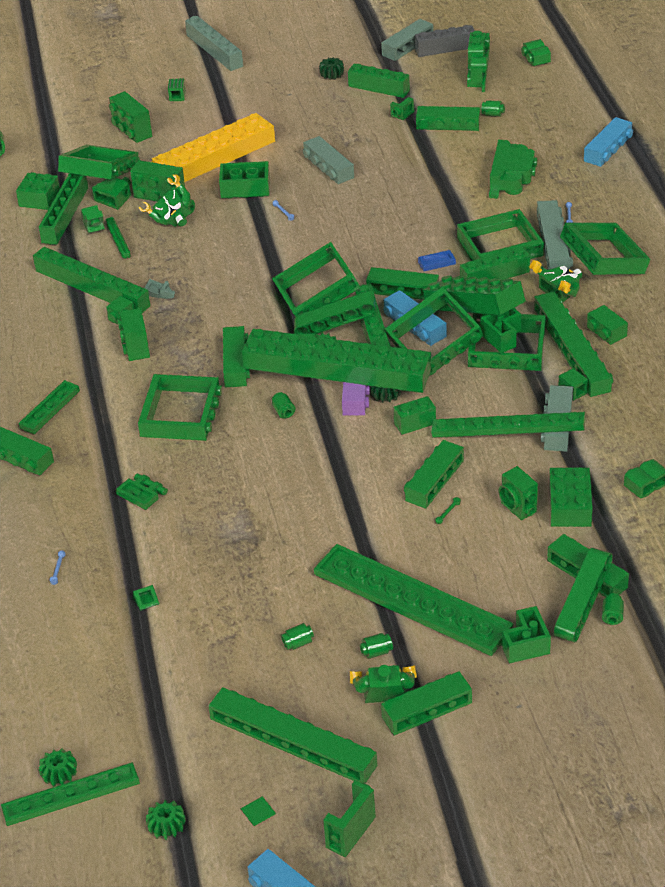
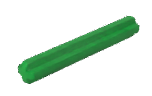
(118, 238)

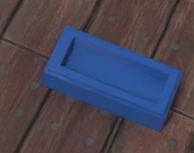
(436, 260)

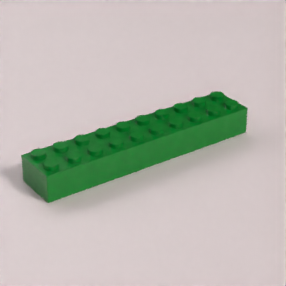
(337, 360)

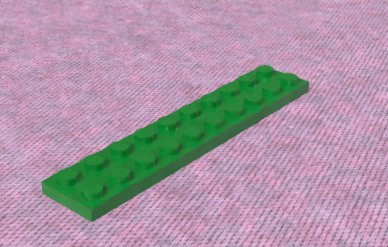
(413, 599)

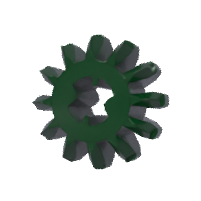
(331, 68)
(385, 394)

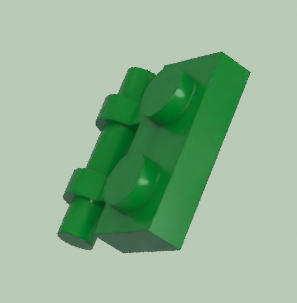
(138, 493)

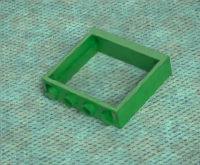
(97, 161)
(495, 223)
(576, 236)
(308, 265)
(426, 309)
(511, 360)
(174, 429)

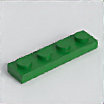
(49, 407)

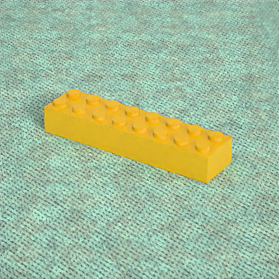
(219, 146)

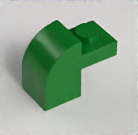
(92, 219)

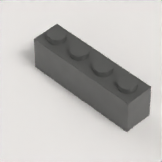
(443, 40)

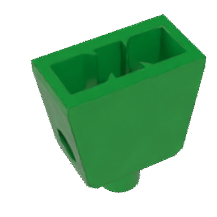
(112, 192)

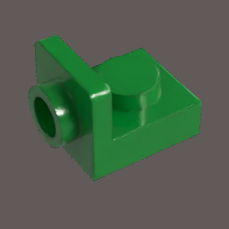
(403, 109)

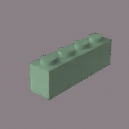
(404, 40)
(328, 160)
(558, 401)

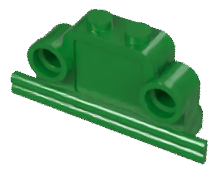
(478, 59)
(511, 168)

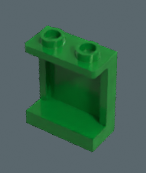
(344, 833)

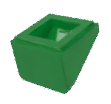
(146, 597)

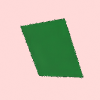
(258, 811)

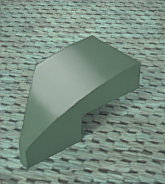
(159, 289)

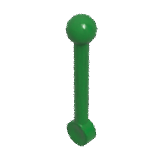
(456, 501)

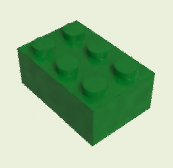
(130, 117)
(151, 179)
(244, 179)
(570, 497)

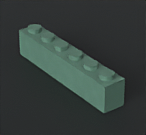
(214, 43)
(551, 225)

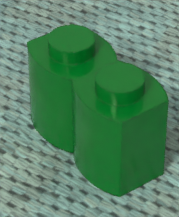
(536, 52)
(645, 479)

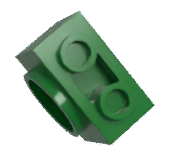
(519, 493)

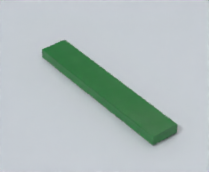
(70, 794)

